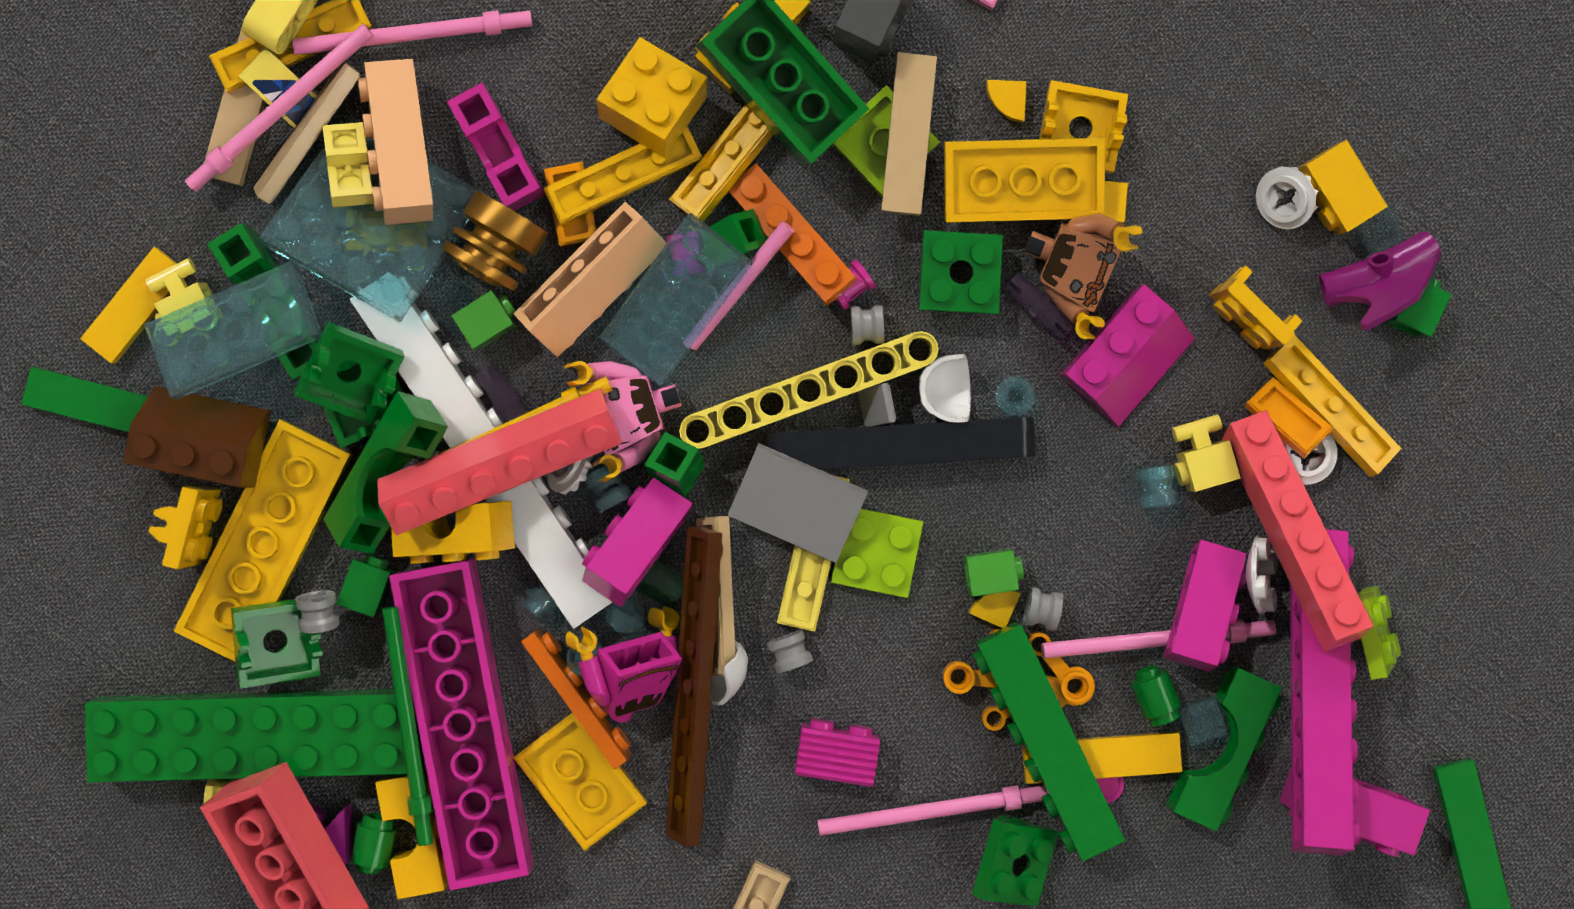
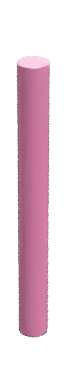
(760, 259)

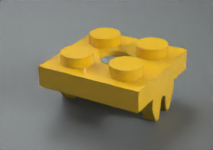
(1101, 107)
(1258, 321)
(188, 526)

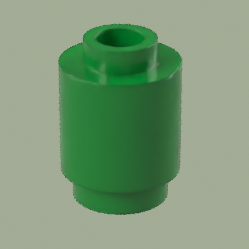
(1156, 695)
(373, 843)

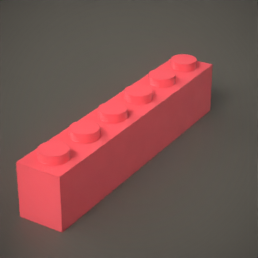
(498, 462)
(1297, 532)

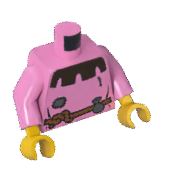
(634, 408)

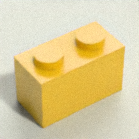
(1343, 188)

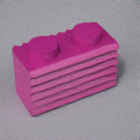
(837, 753)

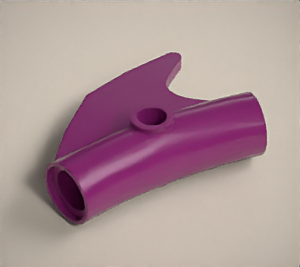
(1385, 280)

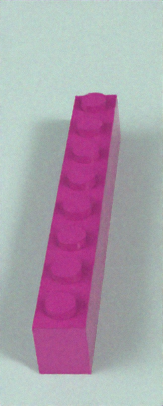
(1322, 734)

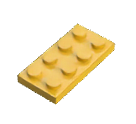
(1024, 179)

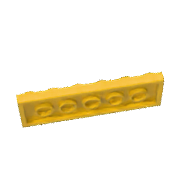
(265, 534)

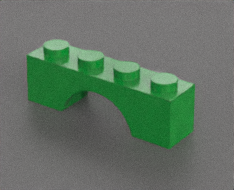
(244, 258)
(405, 431)
(1207, 792)

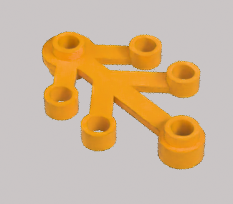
(1058, 683)

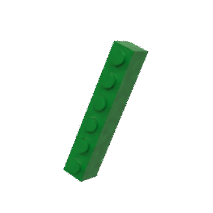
(1048, 741)

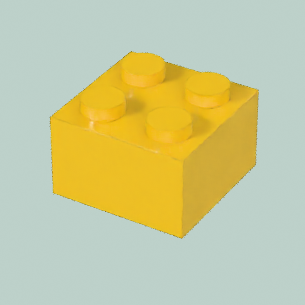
(652, 97)

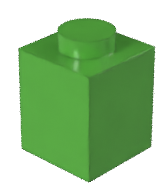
(486, 319)
(992, 572)

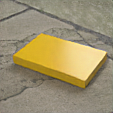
(579, 781)

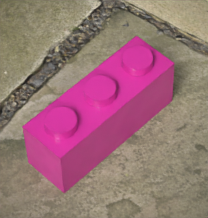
(635, 541)
(1206, 606)

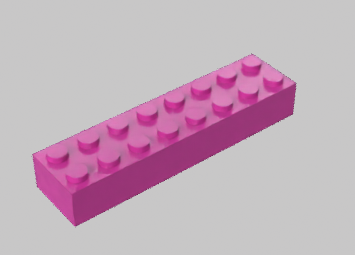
(462, 724)

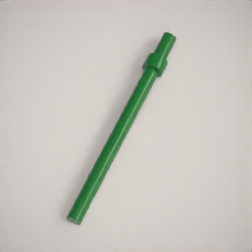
(419, 801)

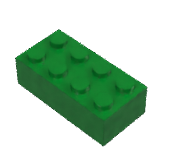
(782, 78)

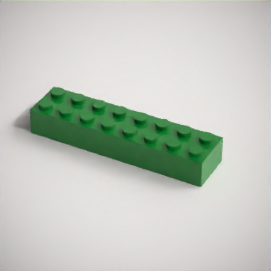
(242, 735)

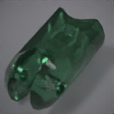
(662, 585)

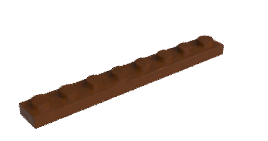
(693, 685)

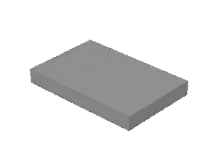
(797, 503)

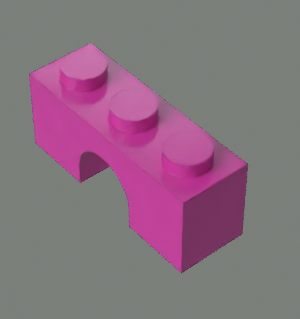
(496, 147)

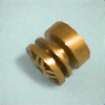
(494, 241)

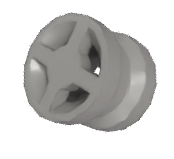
(867, 325)
(1043, 609)
(317, 611)
(789, 651)

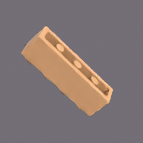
(398, 142)
(590, 279)

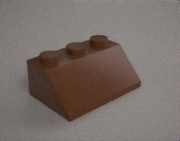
(198, 438)

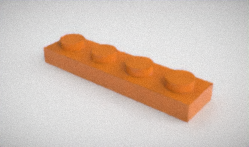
(805, 247)
(610, 741)

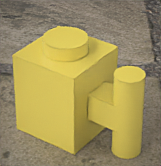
(180, 293)
(1207, 462)

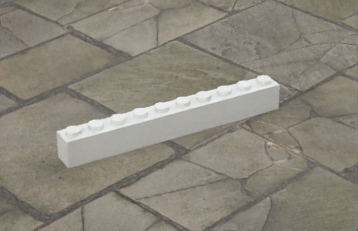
(538, 527)

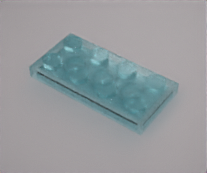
(676, 299)
(233, 330)

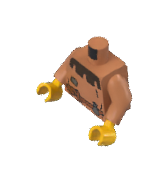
(1081, 264)

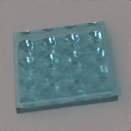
(355, 247)

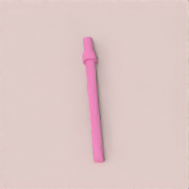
(490, 23)
(221, 159)
(1235, 634)
(1009, 798)

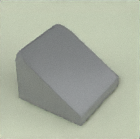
(877, 405)

